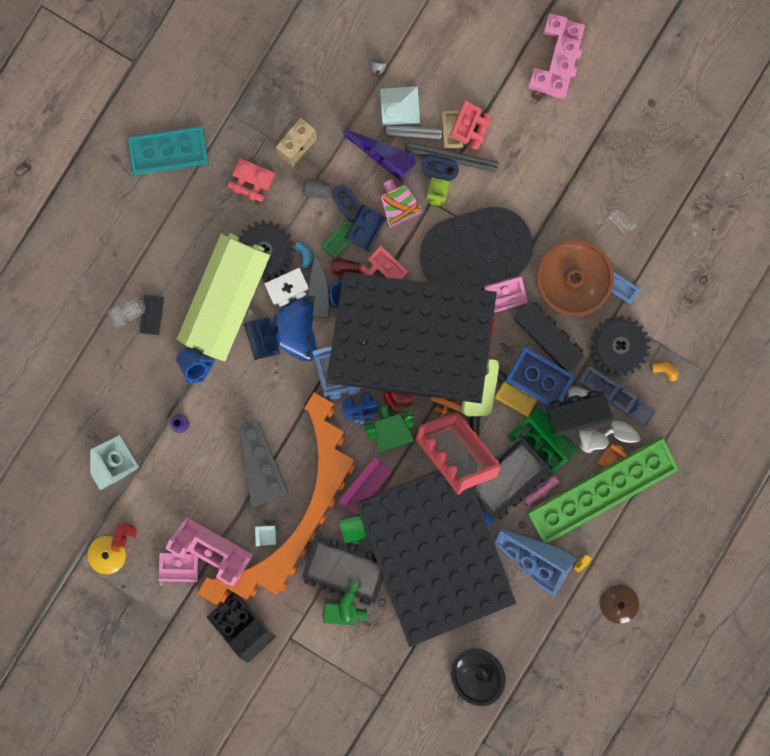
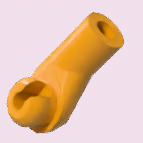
(667, 368)

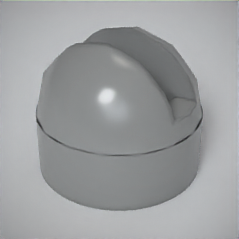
(378, 64)

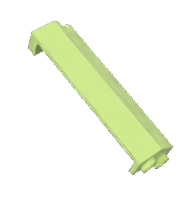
(223, 296)

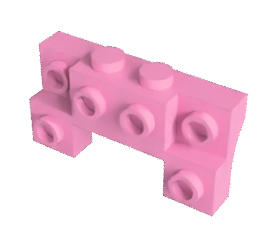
(562, 66)
(211, 548)

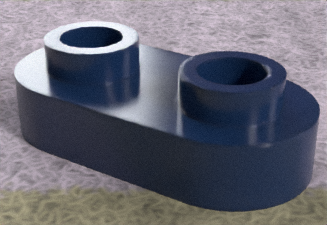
(440, 167)
(346, 203)

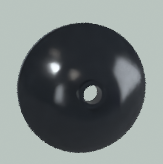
(470, 681)

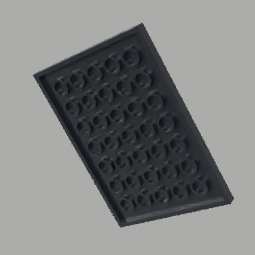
(412, 337)
(434, 556)

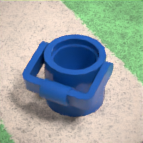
(194, 365)

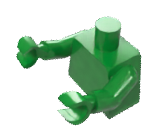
(391, 430)
(343, 610)

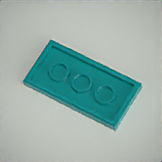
(168, 150)

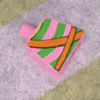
(398, 204)

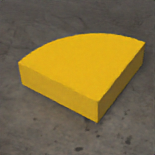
(582, 563)

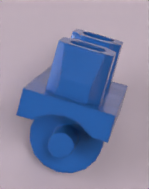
(360, 412)

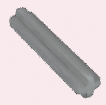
(414, 132)

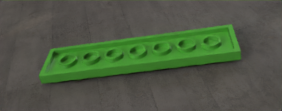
(602, 490)

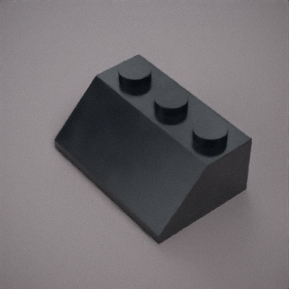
(578, 412)

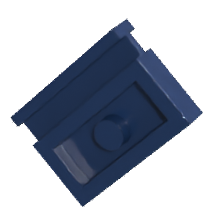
(365, 227)
(261, 338)

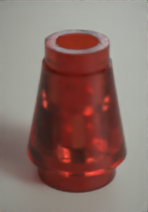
(342, 265)

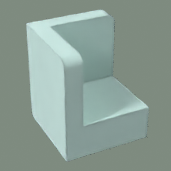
(265, 535)

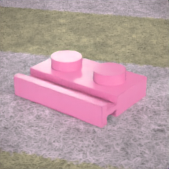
(509, 293)
(178, 569)

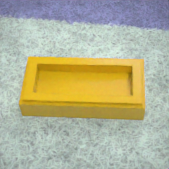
(515, 399)

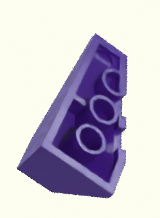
(390, 158)

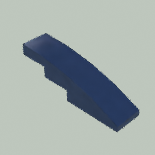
(617, 395)

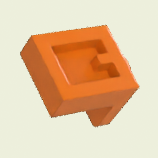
(611, 455)

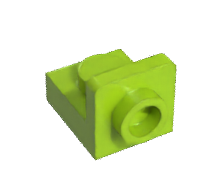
(437, 191)

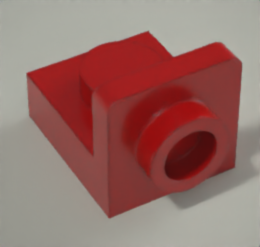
(120, 539)

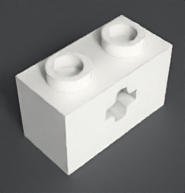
(278, 284)

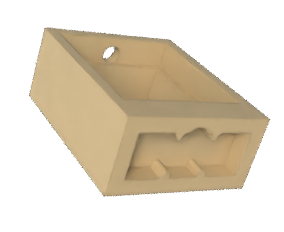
(299, 136)

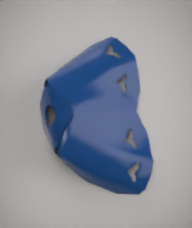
(294, 329)

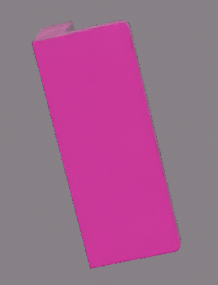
(365, 485)

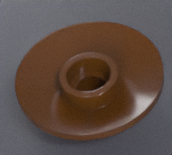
(612, 597)

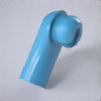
(307, 255)

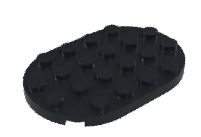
(476, 248)

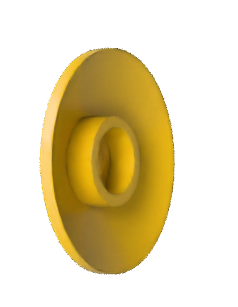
(96, 560)

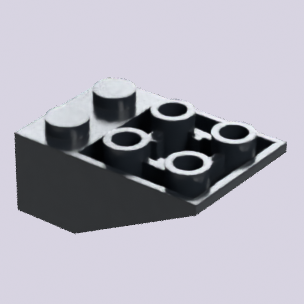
(241, 627)

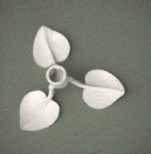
(592, 439)

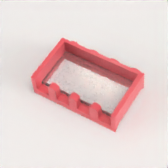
(457, 452)

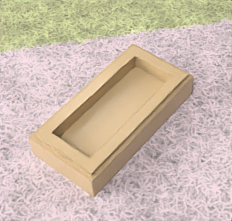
(448, 121)

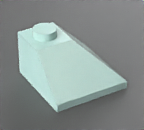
(400, 106)
(111, 462)

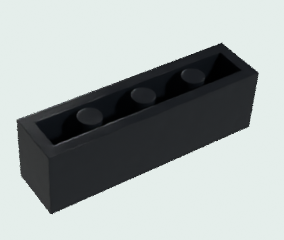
(548, 336)

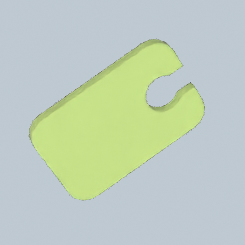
(486, 407)

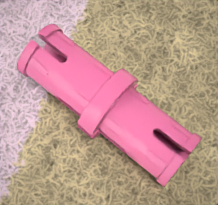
(541, 490)

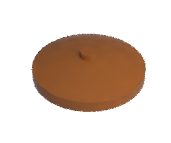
(575, 278)

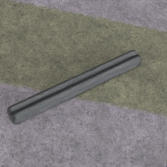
(458, 158)

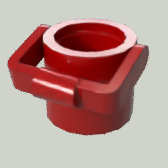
(400, 398)

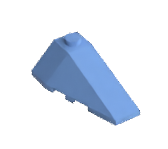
(542, 561)

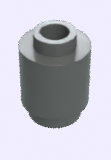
(315, 188)

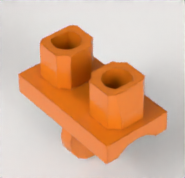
(454, 405)

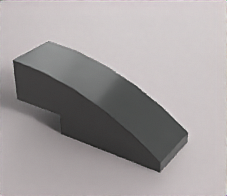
(319, 290)

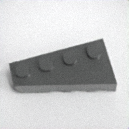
(261, 469)

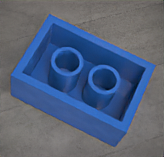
(539, 378)

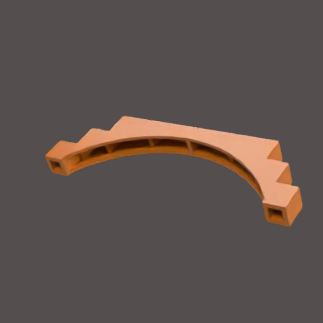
(332, 470)

